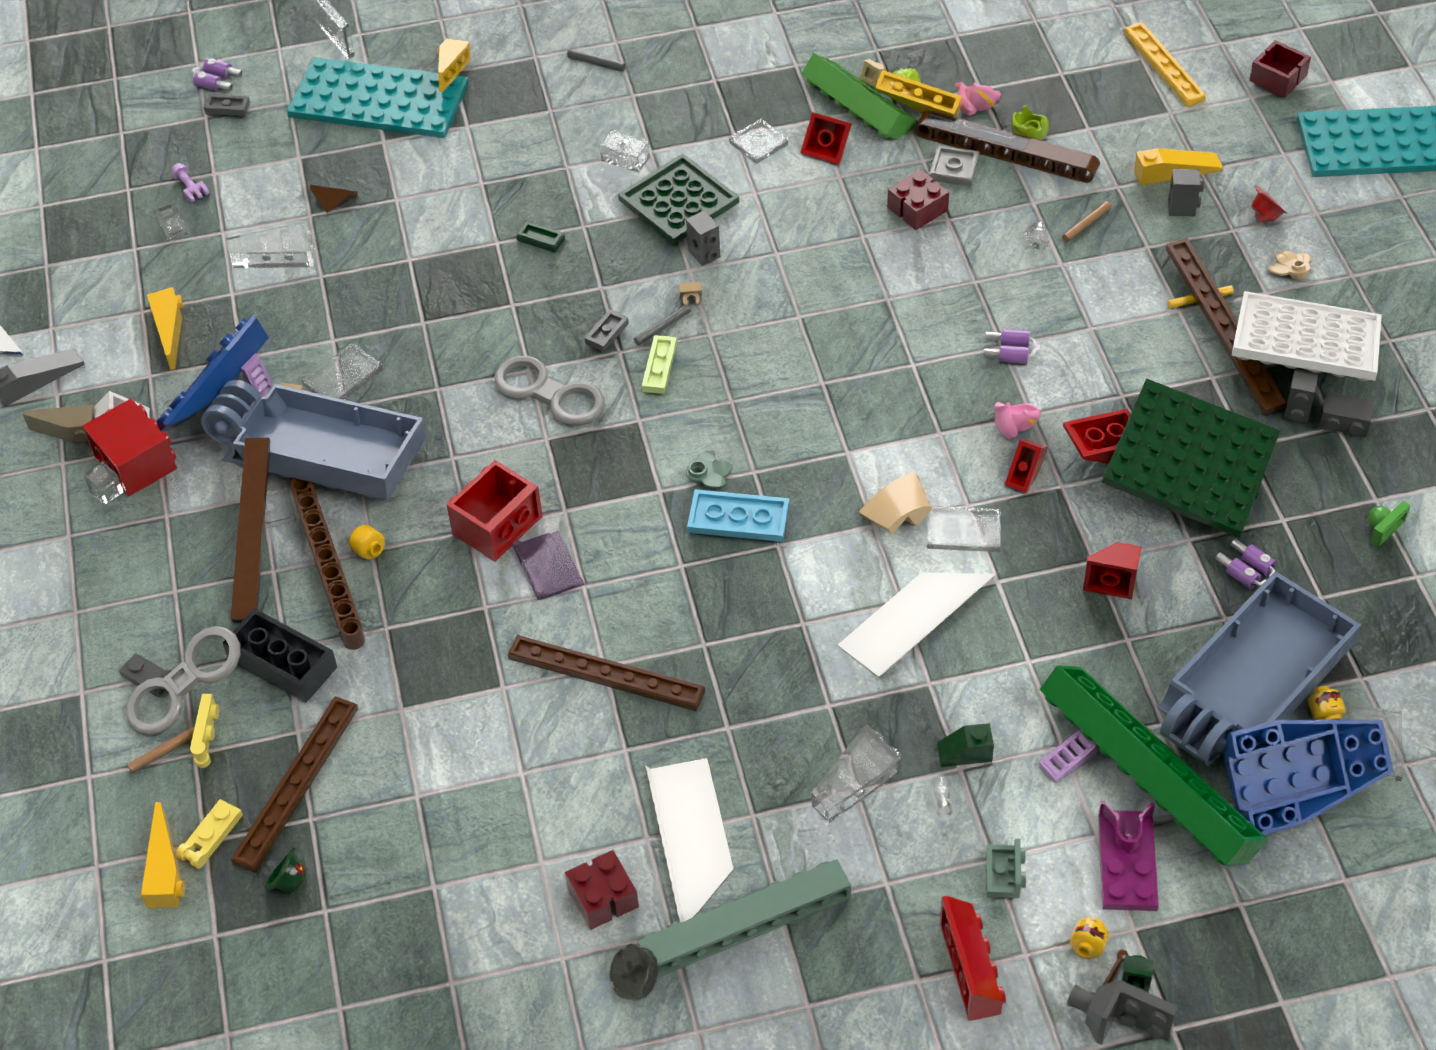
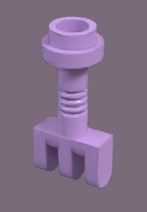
(180, 172)

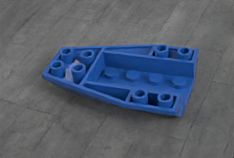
(221, 368)
(1302, 767)

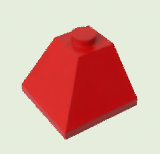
(826, 138)

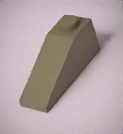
(61, 422)

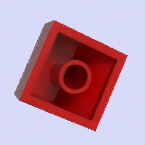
(1113, 570)

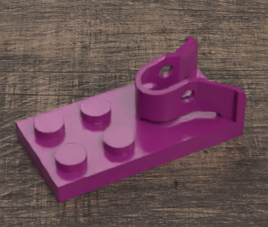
(1127, 859)

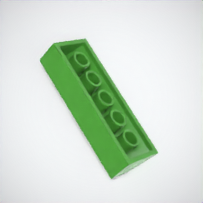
(858, 97)

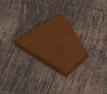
(332, 197)

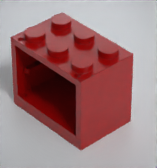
(131, 446)
(494, 510)

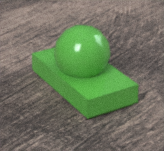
(1386, 522)

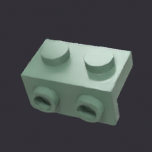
(1004, 870)

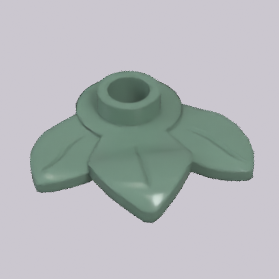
(708, 470)

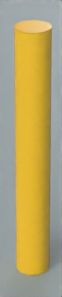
(1186, 300)

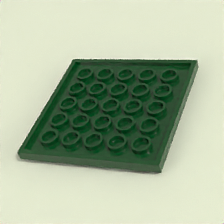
(1191, 457)

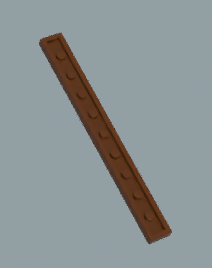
(1224, 324)

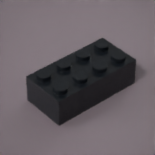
(282, 655)

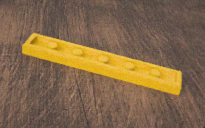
(1165, 64)

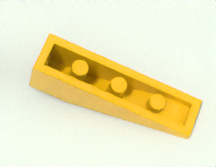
(452, 59)
(918, 95)
(1157, 164)
(168, 319)
(162, 878)

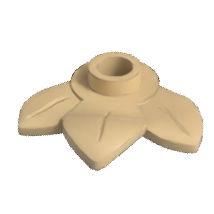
(1288, 263)

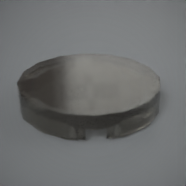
(633, 972)

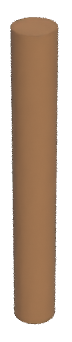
(1086, 221)
(161, 750)

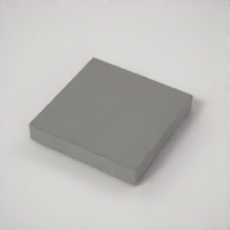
(954, 165)

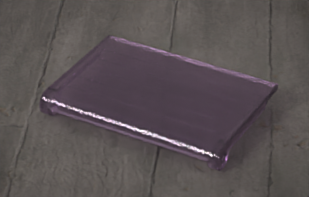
(548, 565)

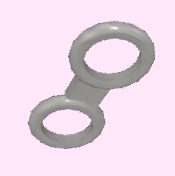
(549, 390)
(182, 680)

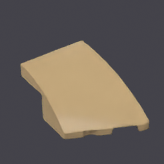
(898, 502)

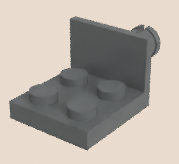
(1125, 1003)

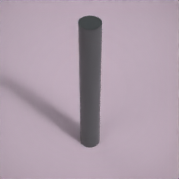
(596, 59)
(667, 321)

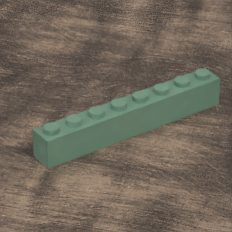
(748, 917)

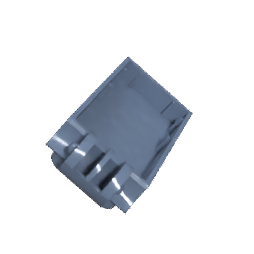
(317, 436)
(1255, 667)

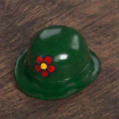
(287, 874)

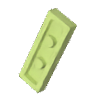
(659, 364)

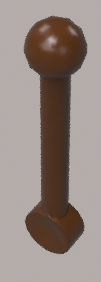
(1120, 958)

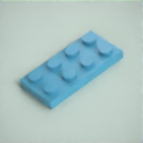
(738, 515)

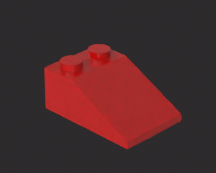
(1098, 434)

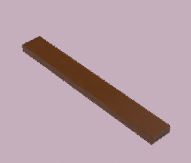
(250, 527)
(606, 672)
(294, 785)

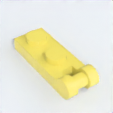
(204, 730)
(209, 834)

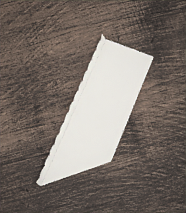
(910, 617)
(690, 832)

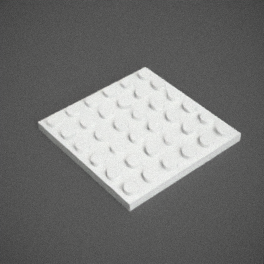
(1308, 336)

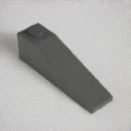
(32, 374)

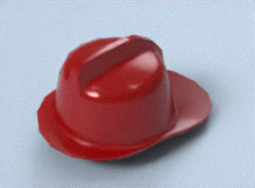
(1266, 207)

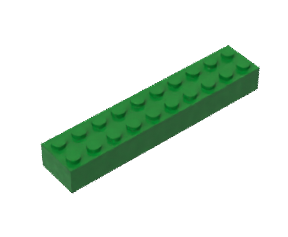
(1153, 766)

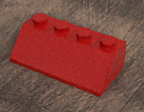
(970, 959)

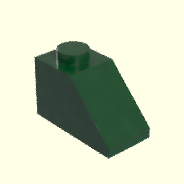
(967, 746)
(1137, 971)

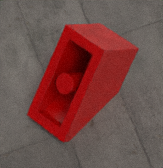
(1025, 465)

